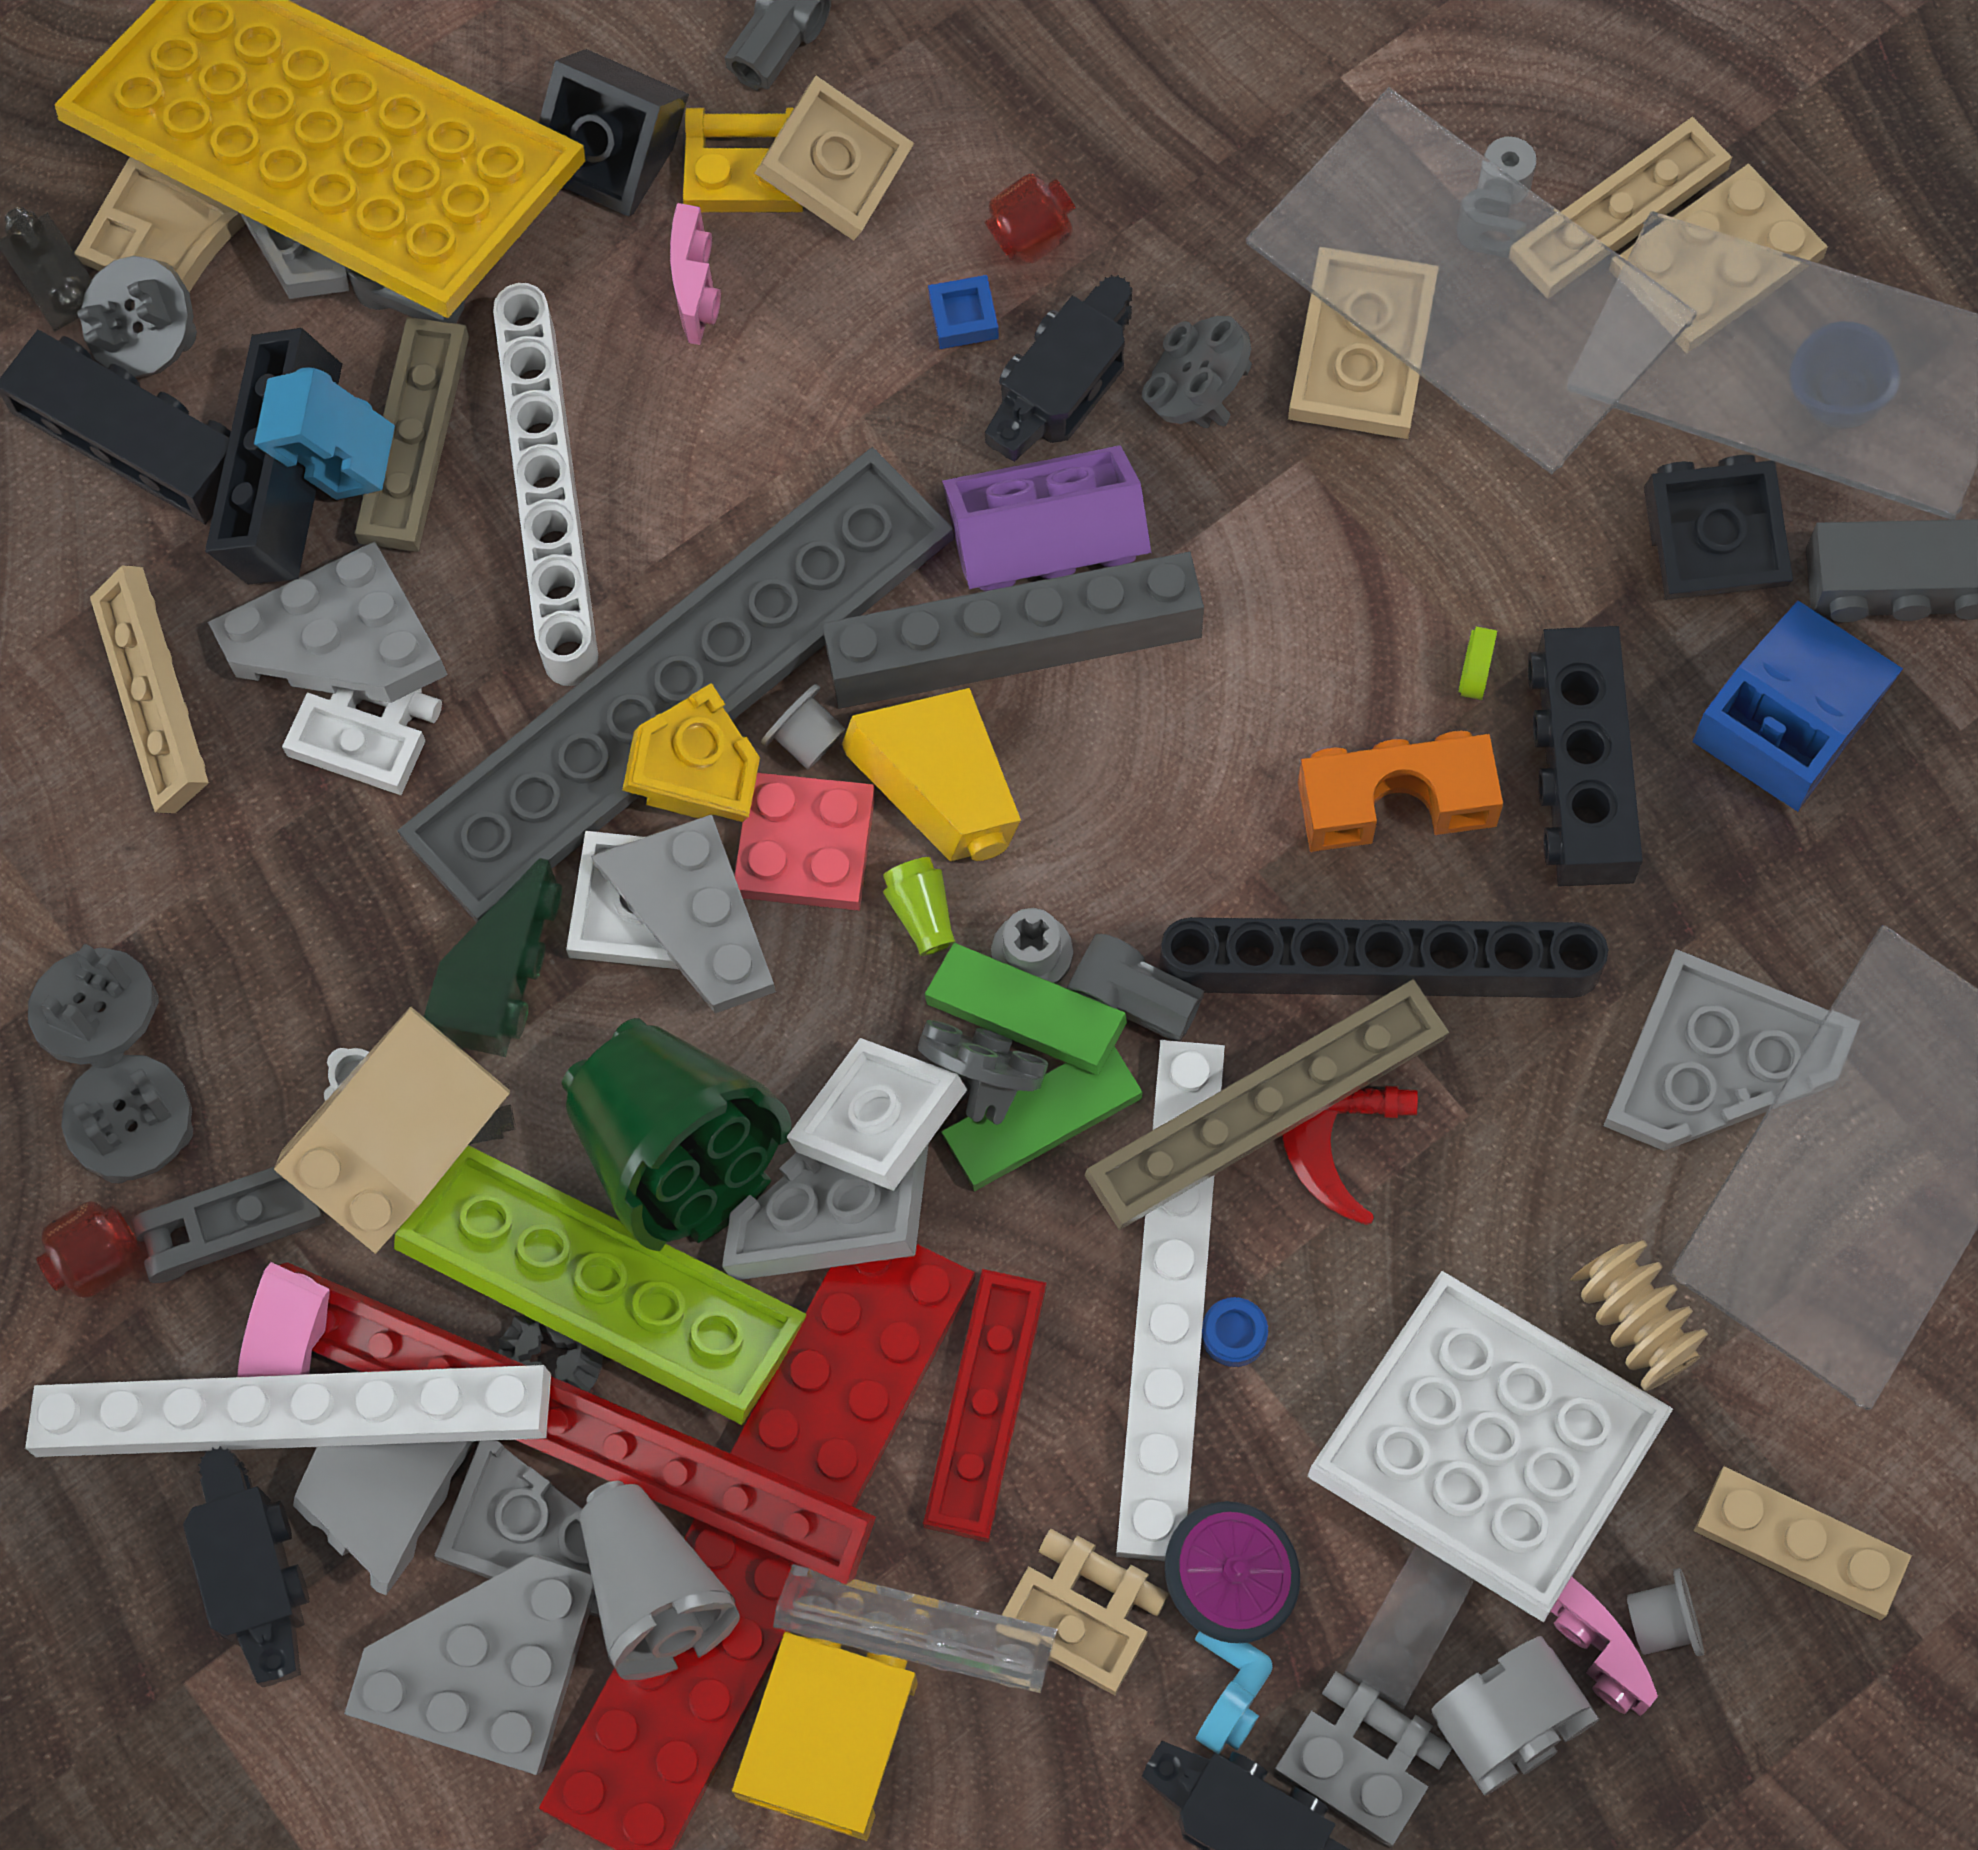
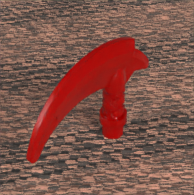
(1310, 1146)

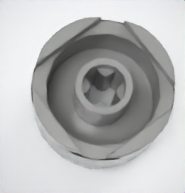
(1513, 1714)

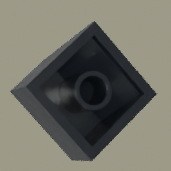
(620, 119)

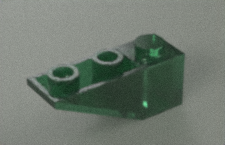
(486, 973)

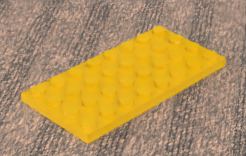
(325, 140)

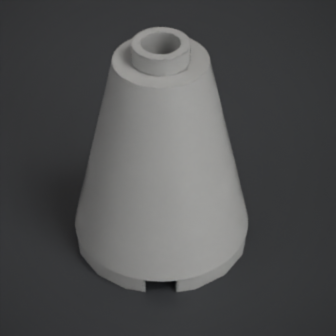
(649, 1584)

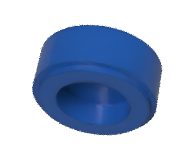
(1234, 1332)

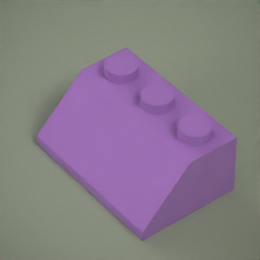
(1047, 518)

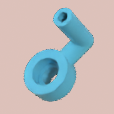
(1231, 1717)

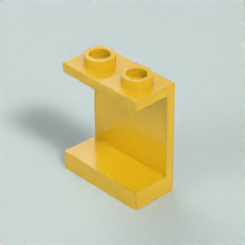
(824, 1734)

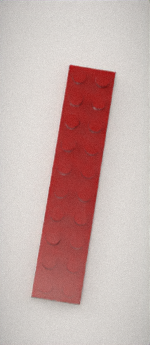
(818, 1423)

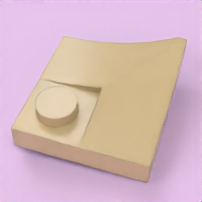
(158, 221)

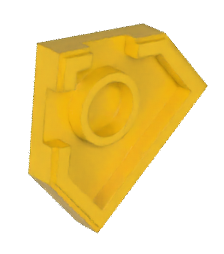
(693, 760)

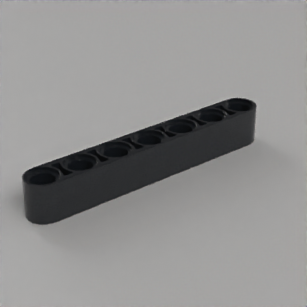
(1407, 939)

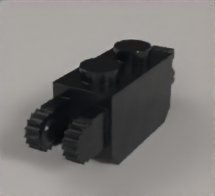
(1064, 370)
(244, 1569)
(1232, 1807)

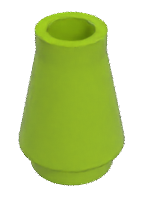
(920, 902)

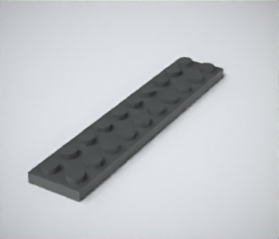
(733, 631)

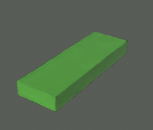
(1026, 1008)
(1041, 1119)

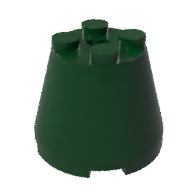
(672, 1132)

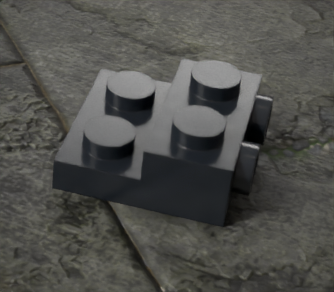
(1718, 527)

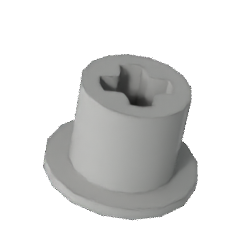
(806, 729)
(1034, 944)
(1665, 1617)

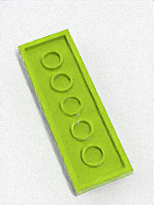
(600, 1285)

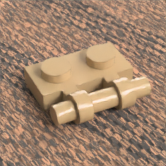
(1089, 1638)

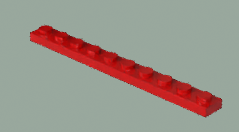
(618, 1442)

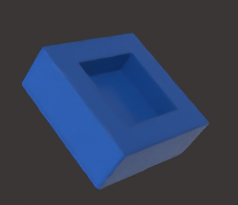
(963, 312)

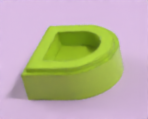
(1477, 663)

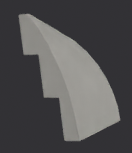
(378, 1499)

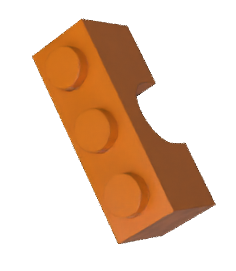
(1449, 775)

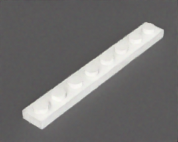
(1168, 1327)
(290, 1411)

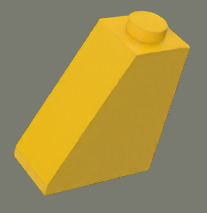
(938, 772)

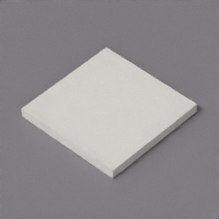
(1490, 1445)

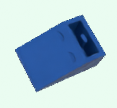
(1795, 704)

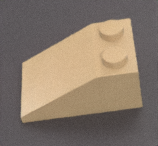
(391, 1130)

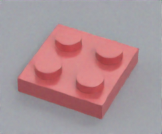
(806, 841)

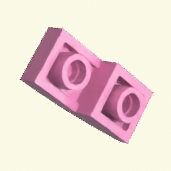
(691, 273)
(283, 1324)
(1619, 1669)

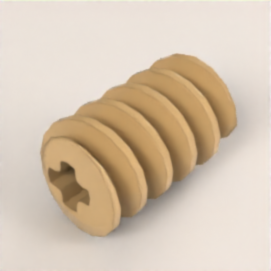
(1641, 1312)

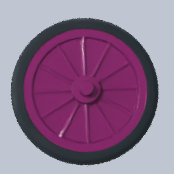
(1232, 1572)

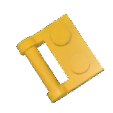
(726, 176)

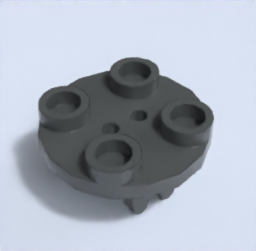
(160, 305)
(1199, 371)
(78, 1030)
(984, 1066)
(100, 1133)

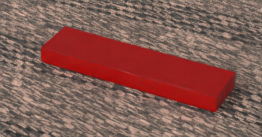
(985, 1405)

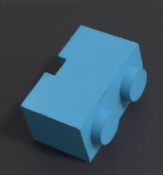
(325, 430)

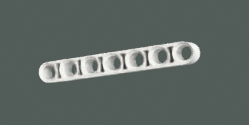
(550, 507)

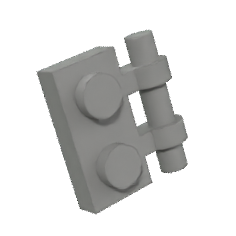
(1351, 1776)

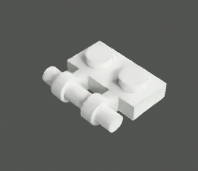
(359, 743)

